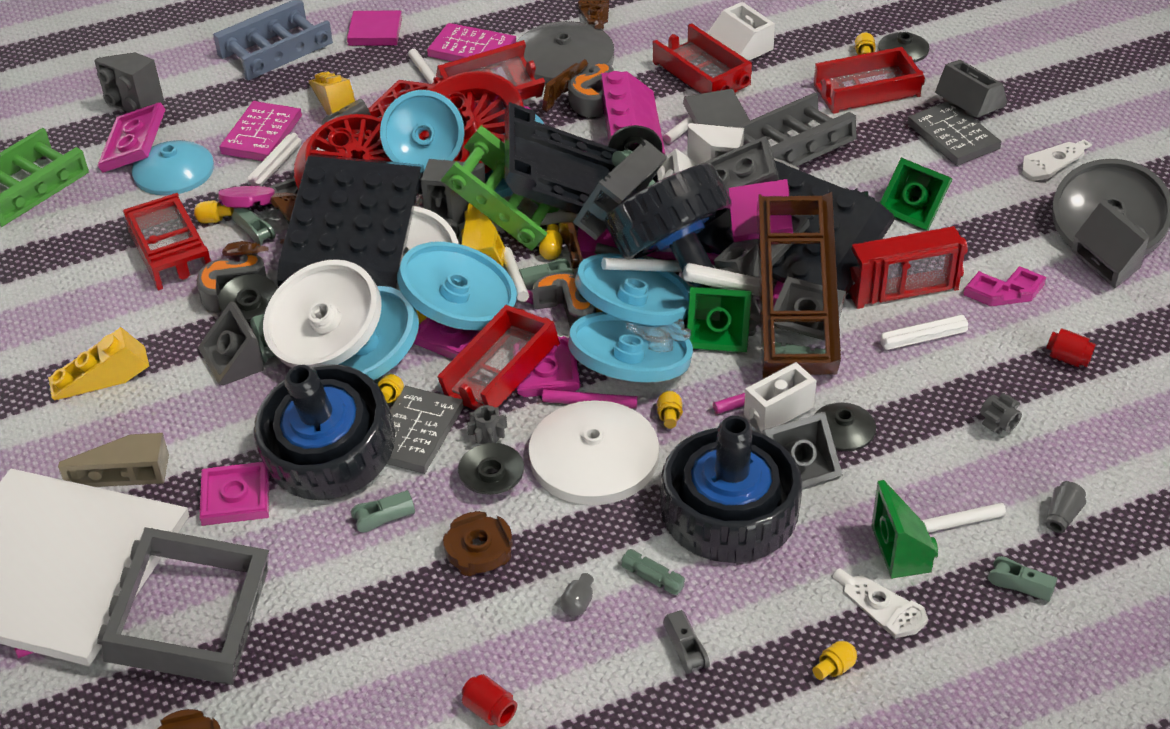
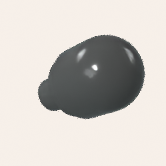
(577, 596)

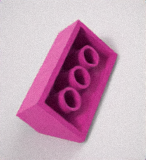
(628, 103)

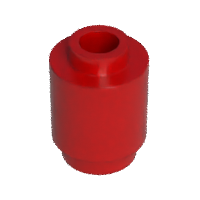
(1070, 348)
(488, 700)

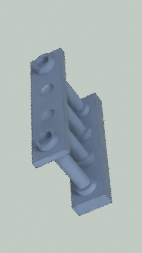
(268, 25)

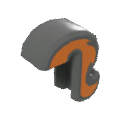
(586, 91)
(219, 272)
(561, 289)

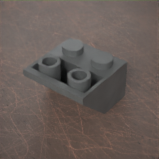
(129, 81)
(970, 89)
(441, 198)
(1111, 244)

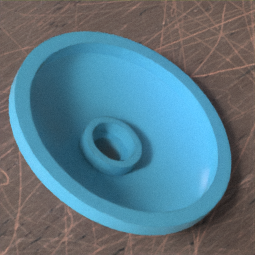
(417, 113)
(173, 168)

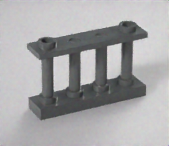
(810, 141)

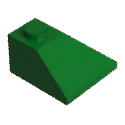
(915, 193)
(719, 319)
(901, 535)

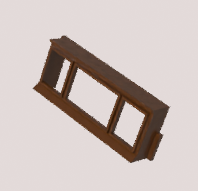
(798, 205)

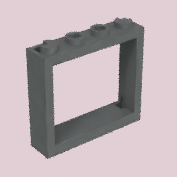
(177, 658)

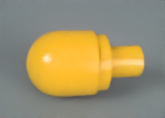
(865, 43)
(211, 211)
(551, 245)
(391, 387)
(669, 408)
(835, 660)

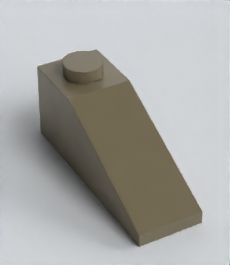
(123, 462)

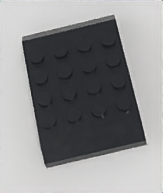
(552, 163)
(352, 214)
(855, 222)

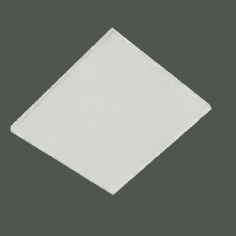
(66, 560)

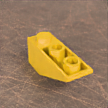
(332, 91)
(482, 235)
(104, 365)

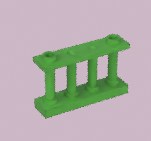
(491, 151)
(43, 181)

